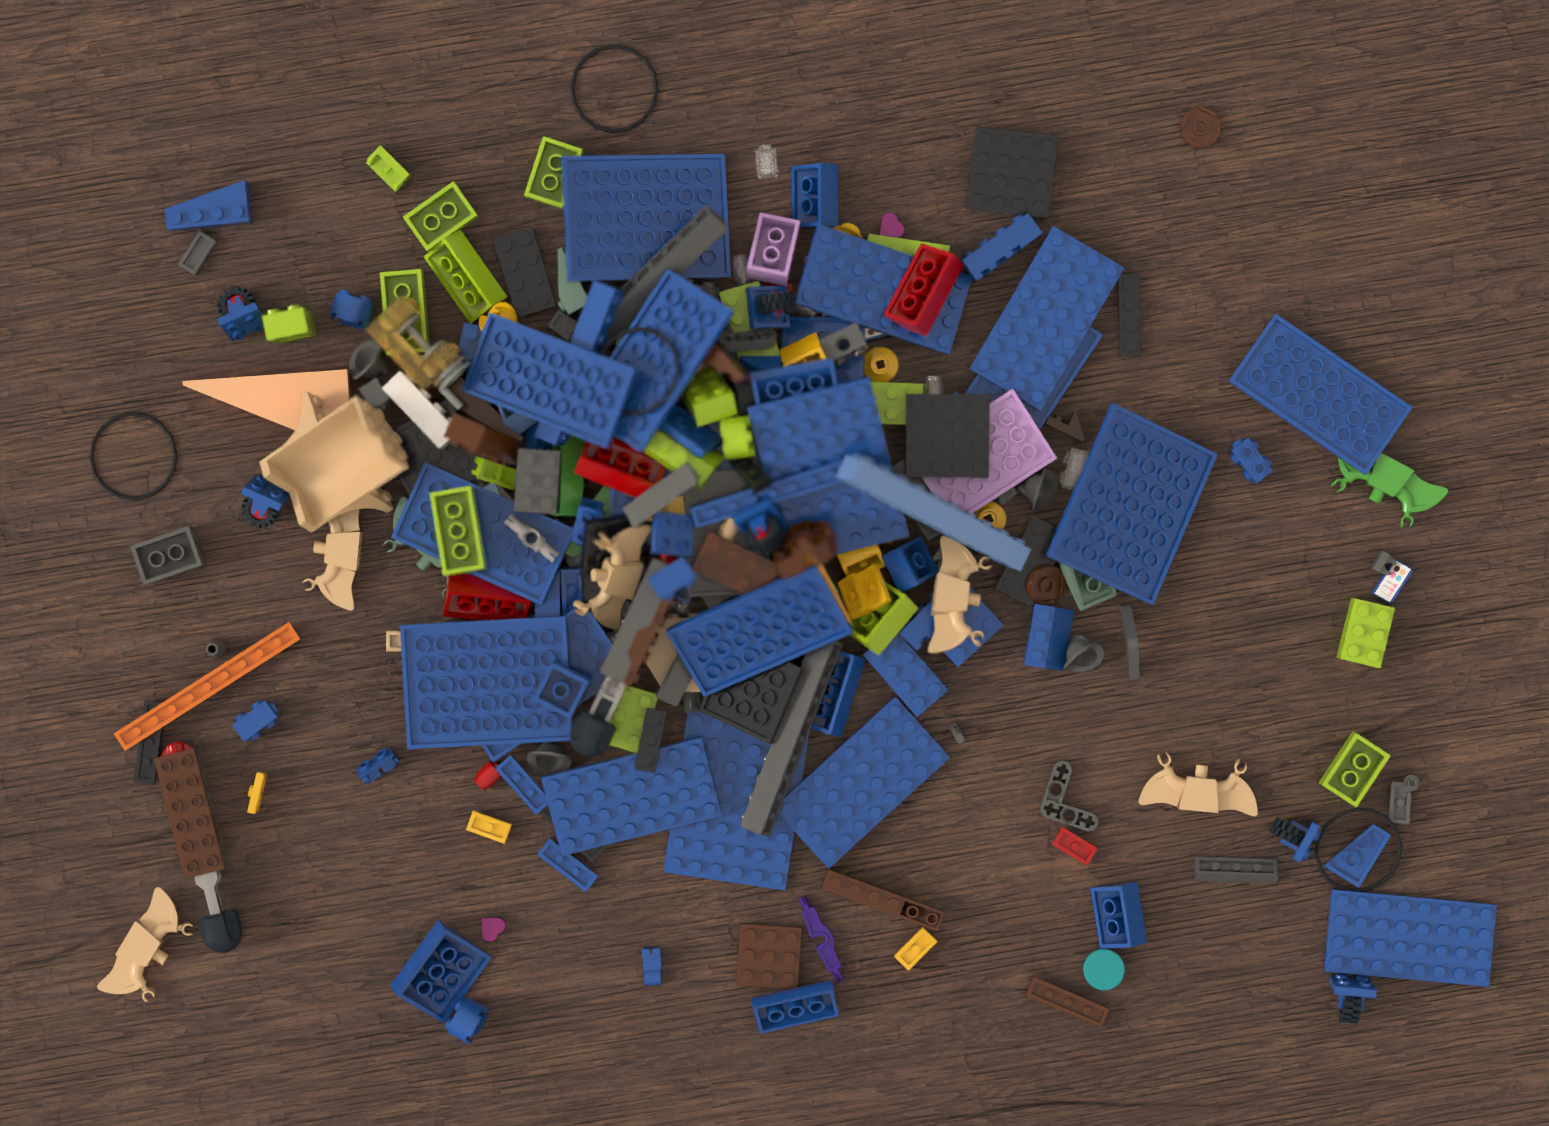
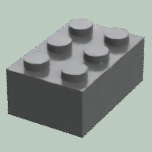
(536, 481)
(168, 555)

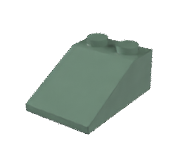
(571, 293)
(1086, 589)

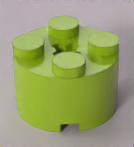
(737, 437)

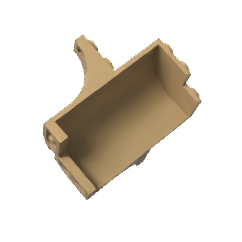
(336, 461)

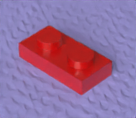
(1074, 846)

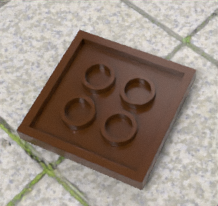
(768, 956)

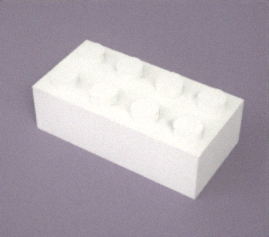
(419, 408)

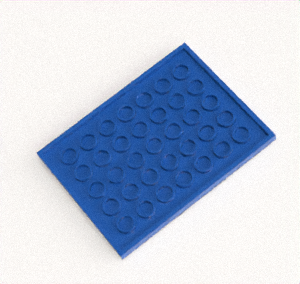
(632, 206)
(818, 430)
(1131, 504)
(479, 681)
(719, 845)

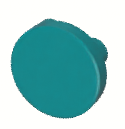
(1103, 969)

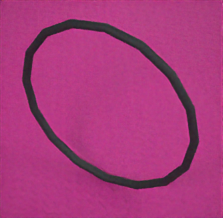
(654, 82)
(675, 358)
(92, 452)
(1371, 886)

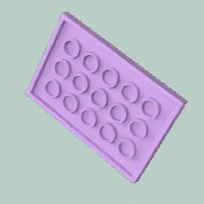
(1014, 454)

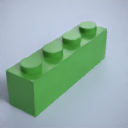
(569, 484)

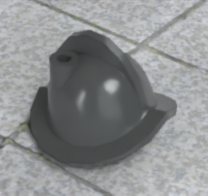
(368, 361)
(1040, 489)
(1083, 654)
(548, 758)

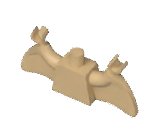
(342, 558)
(617, 577)
(952, 597)
(1198, 791)
(143, 946)

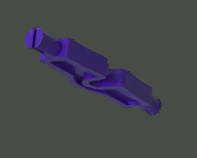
(815, 929)

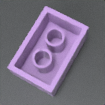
(773, 249)

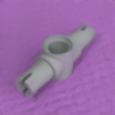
(539, 546)

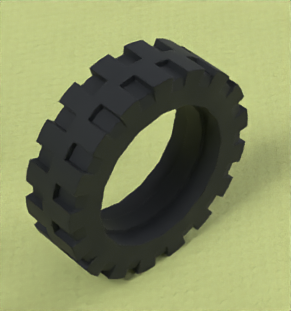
(742, 393)

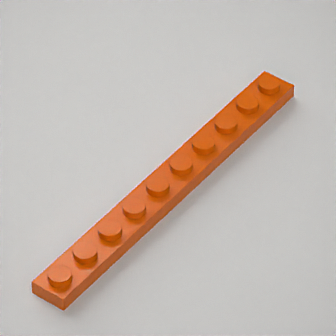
(207, 686)

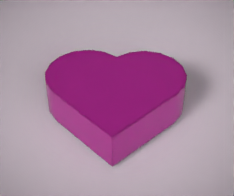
(890, 226)
(491, 927)

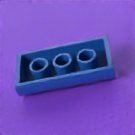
(795, 1006)

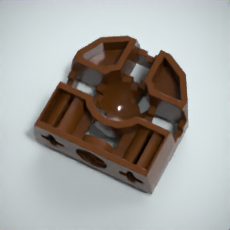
(816, 540)

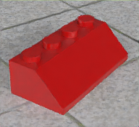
(924, 289)
(619, 467)
(481, 600)

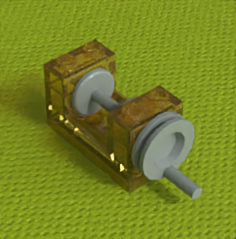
(438, 366)

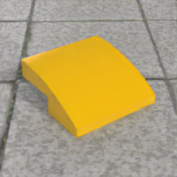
(864, 591)

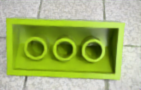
(465, 276)
(673, 455)

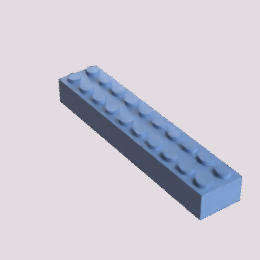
(933, 511)

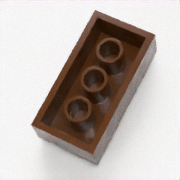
(483, 441)
(733, 564)

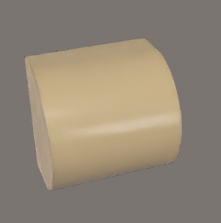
(728, 529)

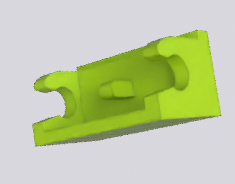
(388, 168)
(494, 473)

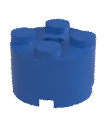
(352, 310)
(467, 1020)

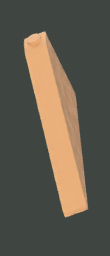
(279, 395)

